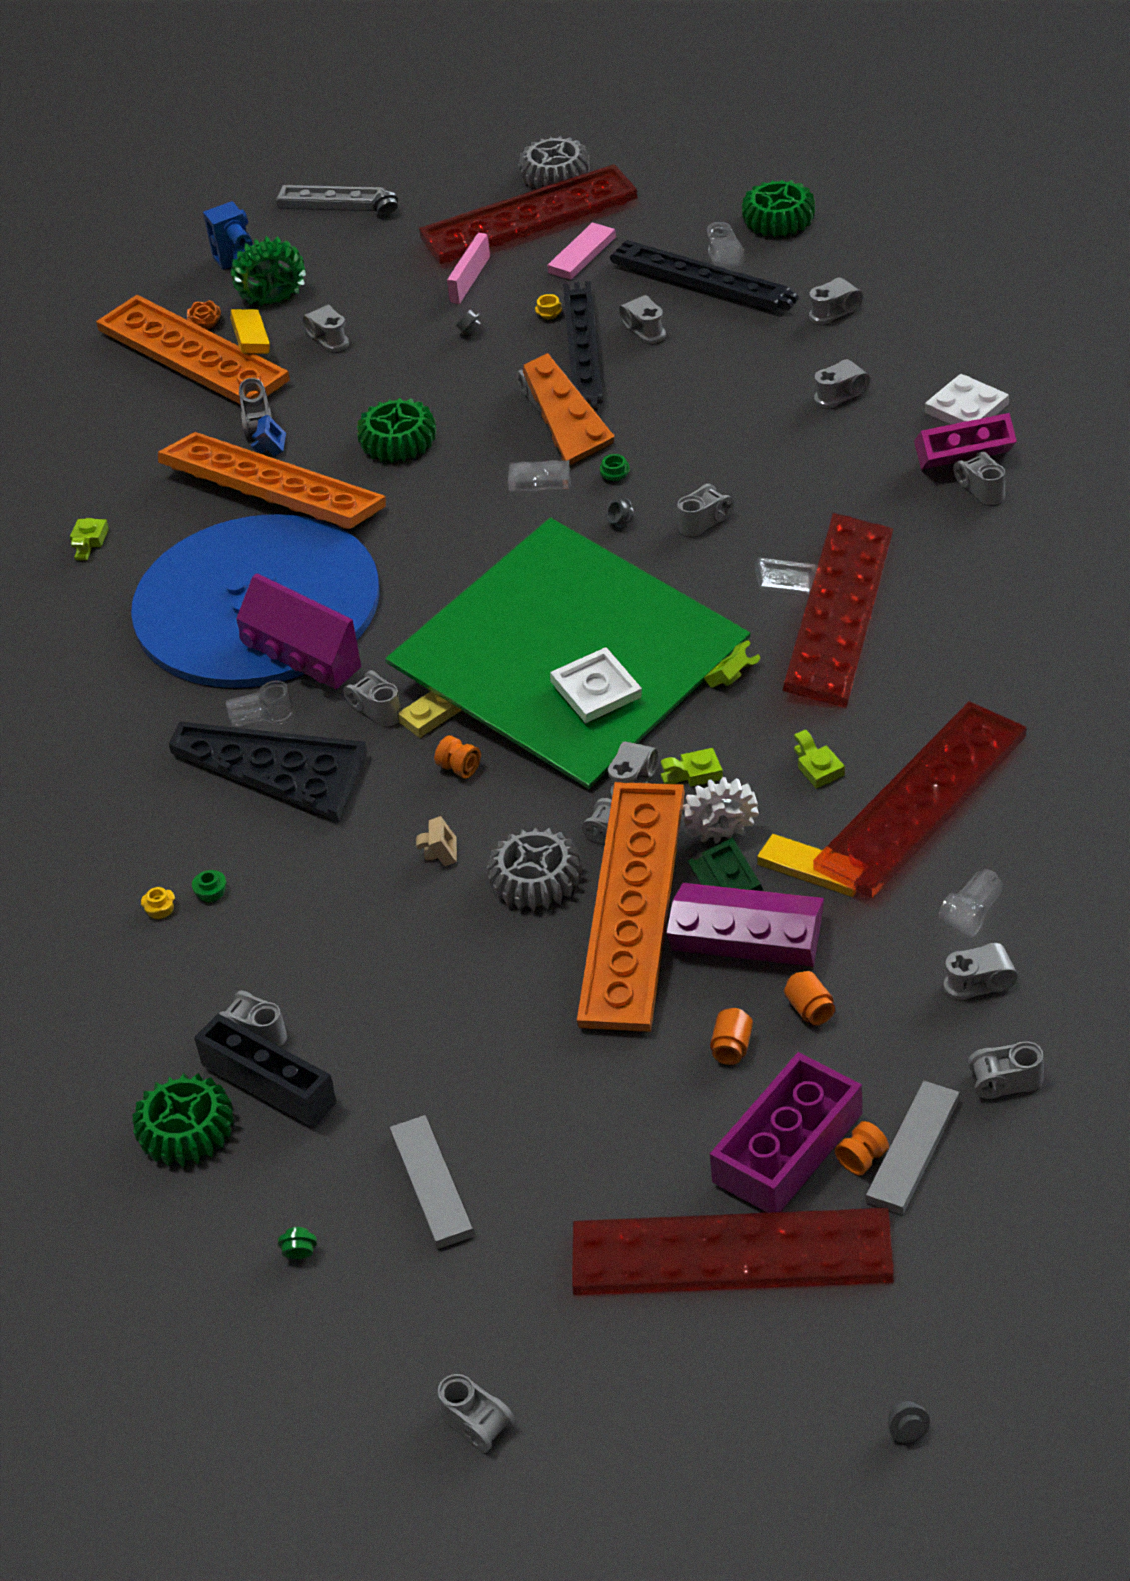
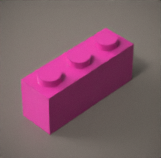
(964, 440)

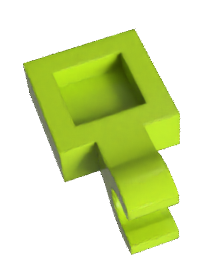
(88, 534)
(728, 669)
(817, 765)
(694, 766)

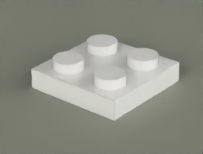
(965, 401)
(595, 685)

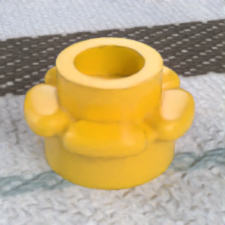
(548, 306)
(158, 902)

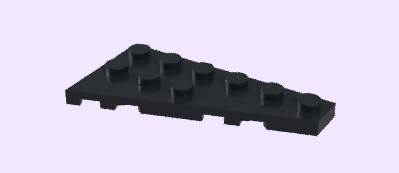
(291, 766)

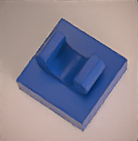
(268, 436)

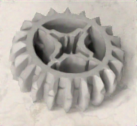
(553, 161)
(534, 869)

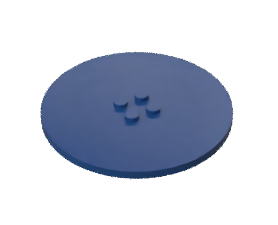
(195, 590)

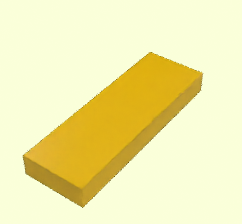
(249, 331)
(797, 861)

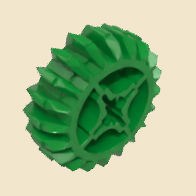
(778, 208)
(262, 264)
(396, 430)
(183, 1119)

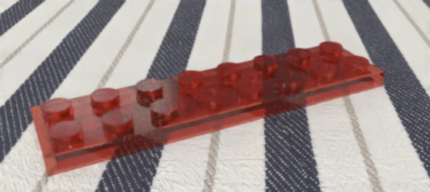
(529, 212)
(838, 610)
(919, 799)
(732, 1251)

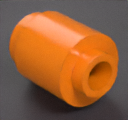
(809, 997)
(731, 1036)

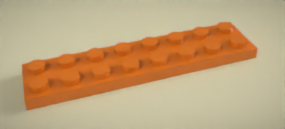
(189, 348)
(272, 480)
(631, 907)

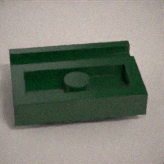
(725, 867)

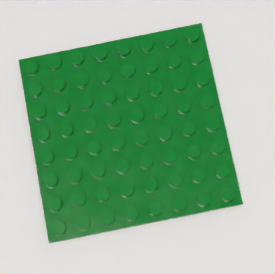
(545, 609)

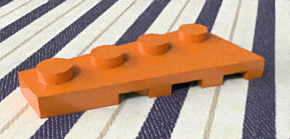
(571, 419)

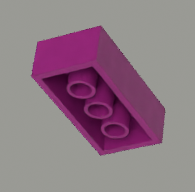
(786, 1133)

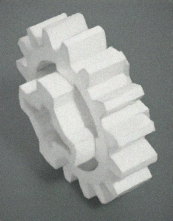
(720, 810)

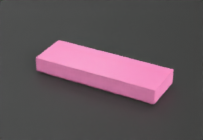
(581, 251)
(468, 268)

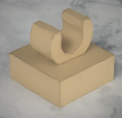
(439, 842)

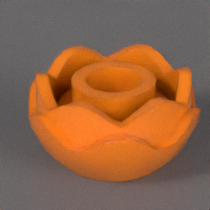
(204, 314)

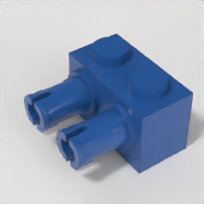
(226, 232)

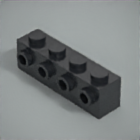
(266, 1070)

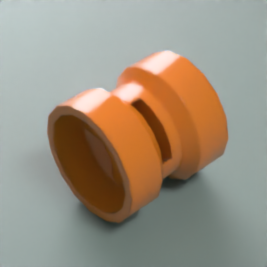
(456, 756)
(858, 1151)

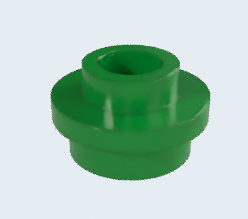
(614, 467)
(209, 885)
(297, 1243)

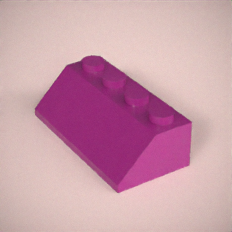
(298, 632)
(745, 924)

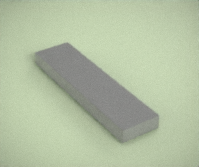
(327, 197)
(912, 1148)
(431, 1182)

